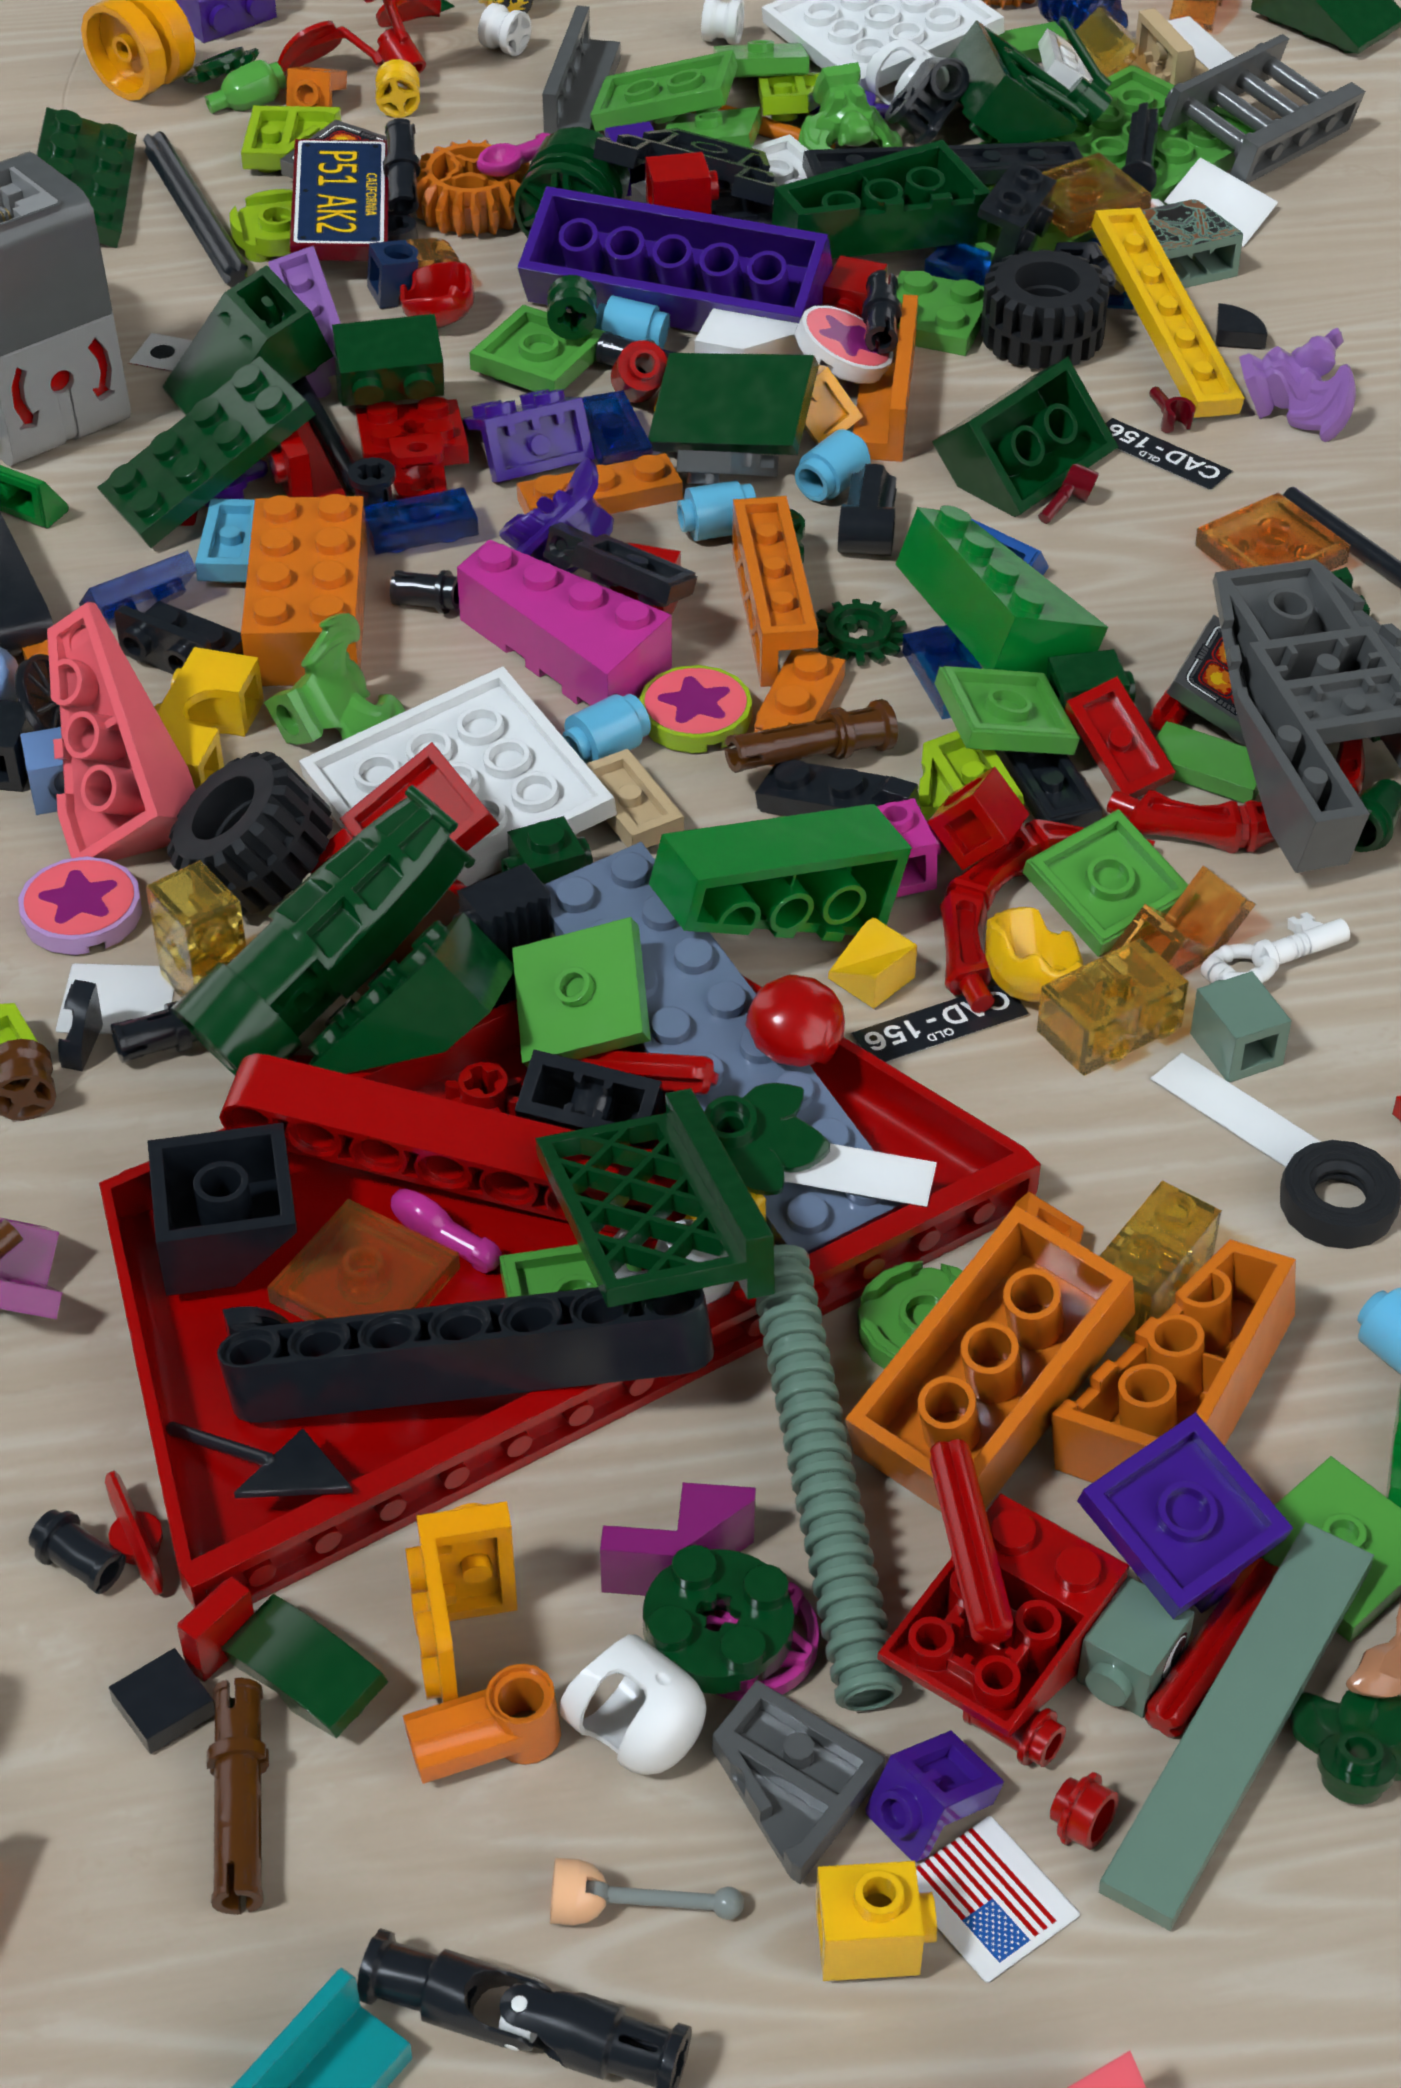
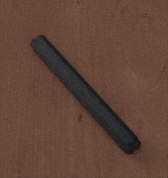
(196, 209)

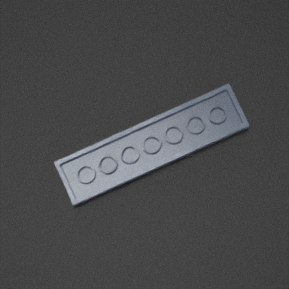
(701, 1009)

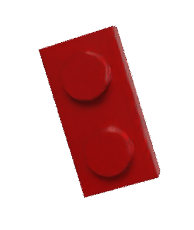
(1119, 739)

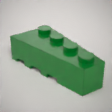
(991, 596)
(783, 874)

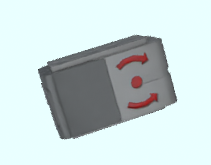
(56, 315)

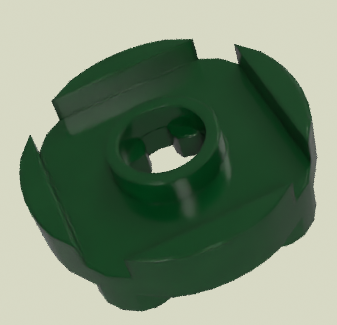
(729, 1582)

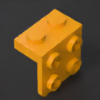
(457, 1575)

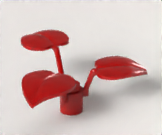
(393, 43)

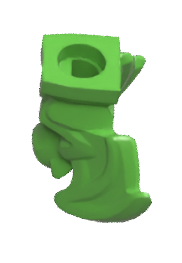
(844, 113)
(330, 691)

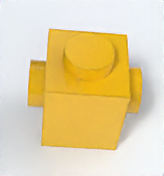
(872, 1920)

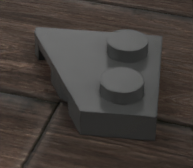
(706, 466)
(794, 1774)

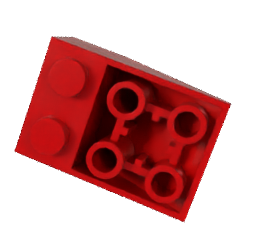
(1055, 1596)

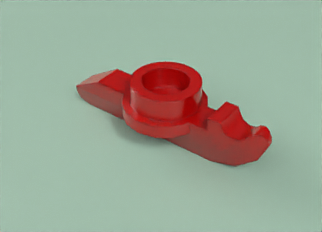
(135, 1533)

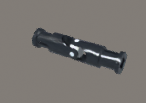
(569, 2026)

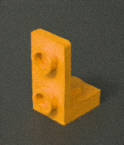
(829, 407)

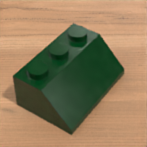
(1027, 440)

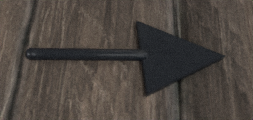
(292, 1471)

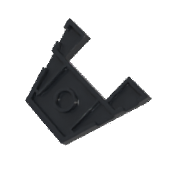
(737, 166)

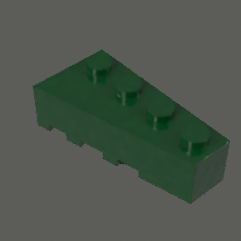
(888, 203)

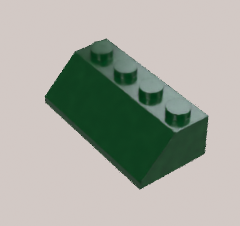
(998, 93)

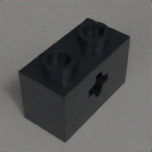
(585, 1094)

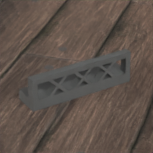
(577, 75)

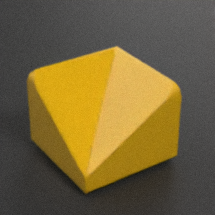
(875, 963)

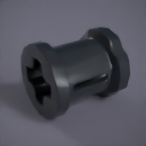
(372, 479)

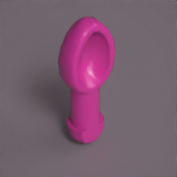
(506, 158)
(432, 1221)

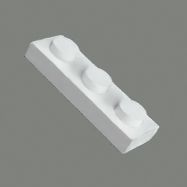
(1061, 59)

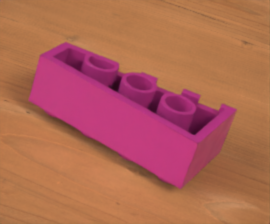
(563, 624)

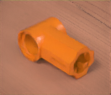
(482, 1728)

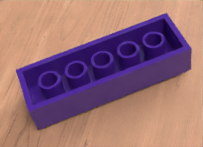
(674, 258)

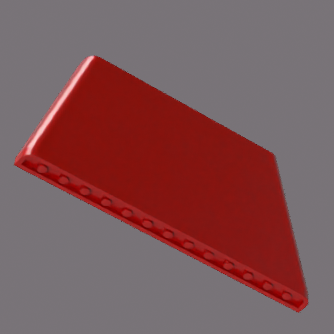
(438, 1452)

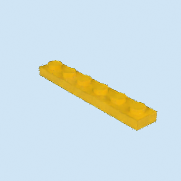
(1167, 312)

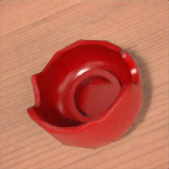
(440, 290)
(796, 1021)

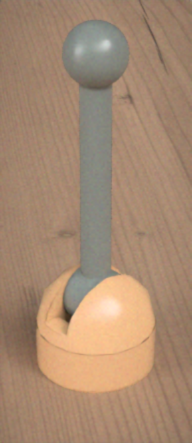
(582, 1893)

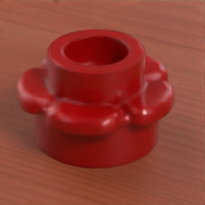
(1084, 1810)

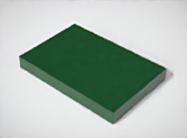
(733, 403)

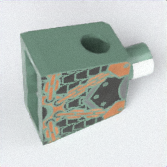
(1196, 241)

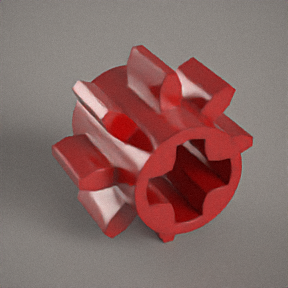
(486, 1087)

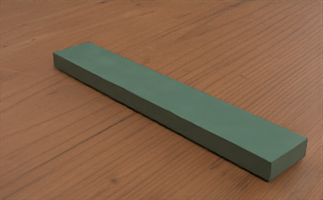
(1235, 1727)

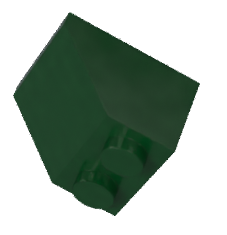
(388, 360)

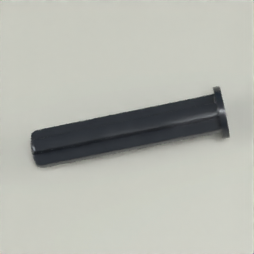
(1142, 147)

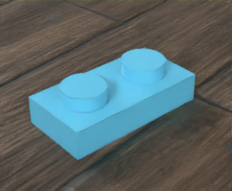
(225, 541)

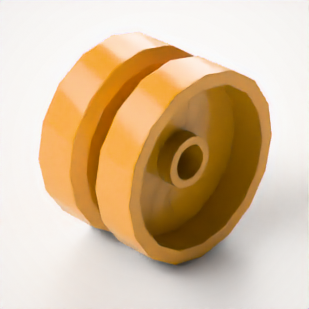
(138, 44)

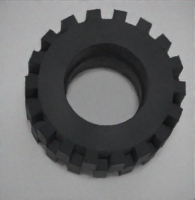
(1044, 308)
(253, 829)

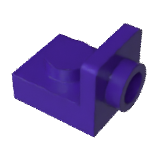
(928, 1790)

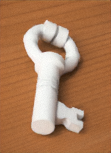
(1267, 955)

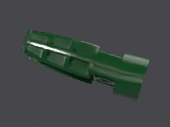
(327, 935)

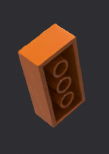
(301, 569)
(994, 1357)

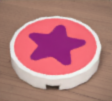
(840, 341)

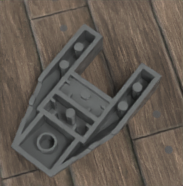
(1301, 677)

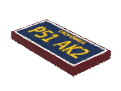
(339, 197)

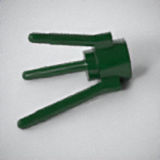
(1085, 98)

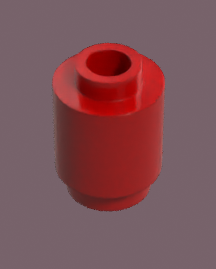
(638, 385)

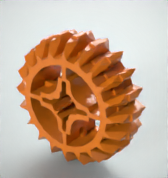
(460, 196)

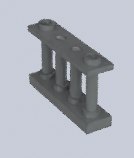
(1274, 140)

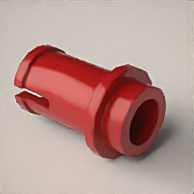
(1034, 1741)

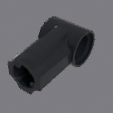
(869, 515)

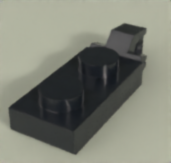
(619, 564)
(809, 788)

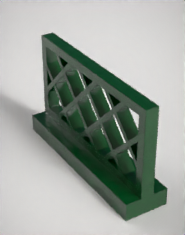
(705, 1188)

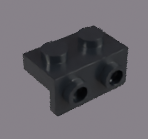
(1020, 208)

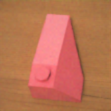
(116, 753)

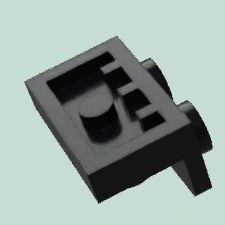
(168, 635)

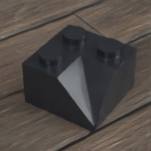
(220, 1205)

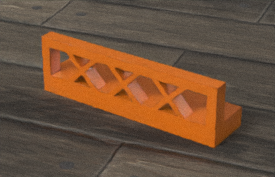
(887, 400)
(771, 582)

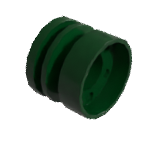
(567, 163)

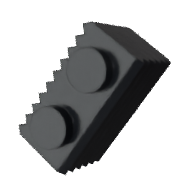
(510, 911)

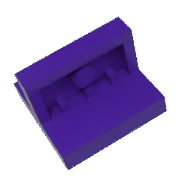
(1185, 1516)

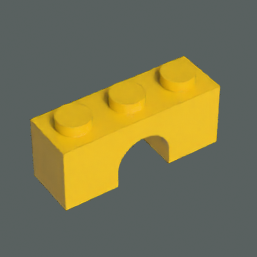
(209, 698)

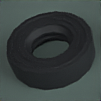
(1333, 1224)

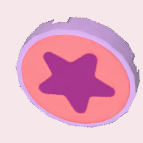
(80, 905)

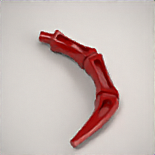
(1224, 824)
(970, 899)

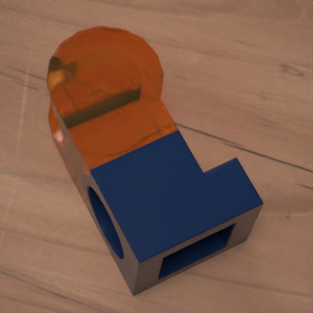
(395, 261)

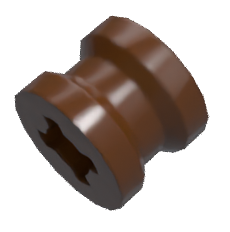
(25, 1080)

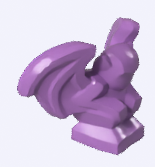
(1296, 384)

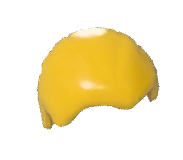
(1027, 954)

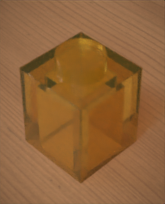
(1107, 41)

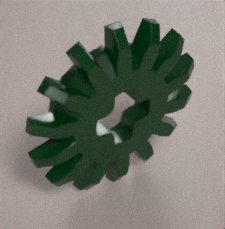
(221, 64)
(881, 638)

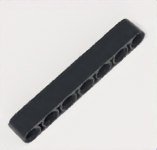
(460, 1352)

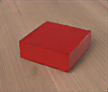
(212, 1625)

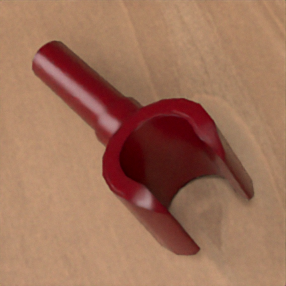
(1173, 410)
(1077, 483)

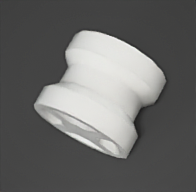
(723, 20)
(504, 29)

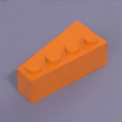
(1190, 1360)

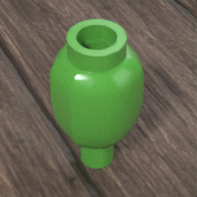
(248, 87)

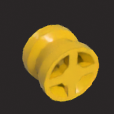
(392, 98)

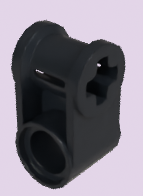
(922, 105)

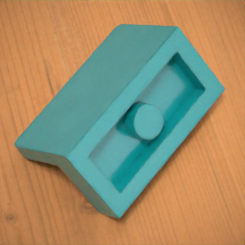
(331, 2045)

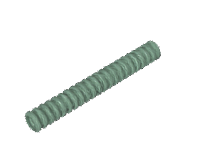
(825, 1486)

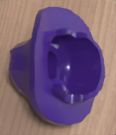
(573, 507)

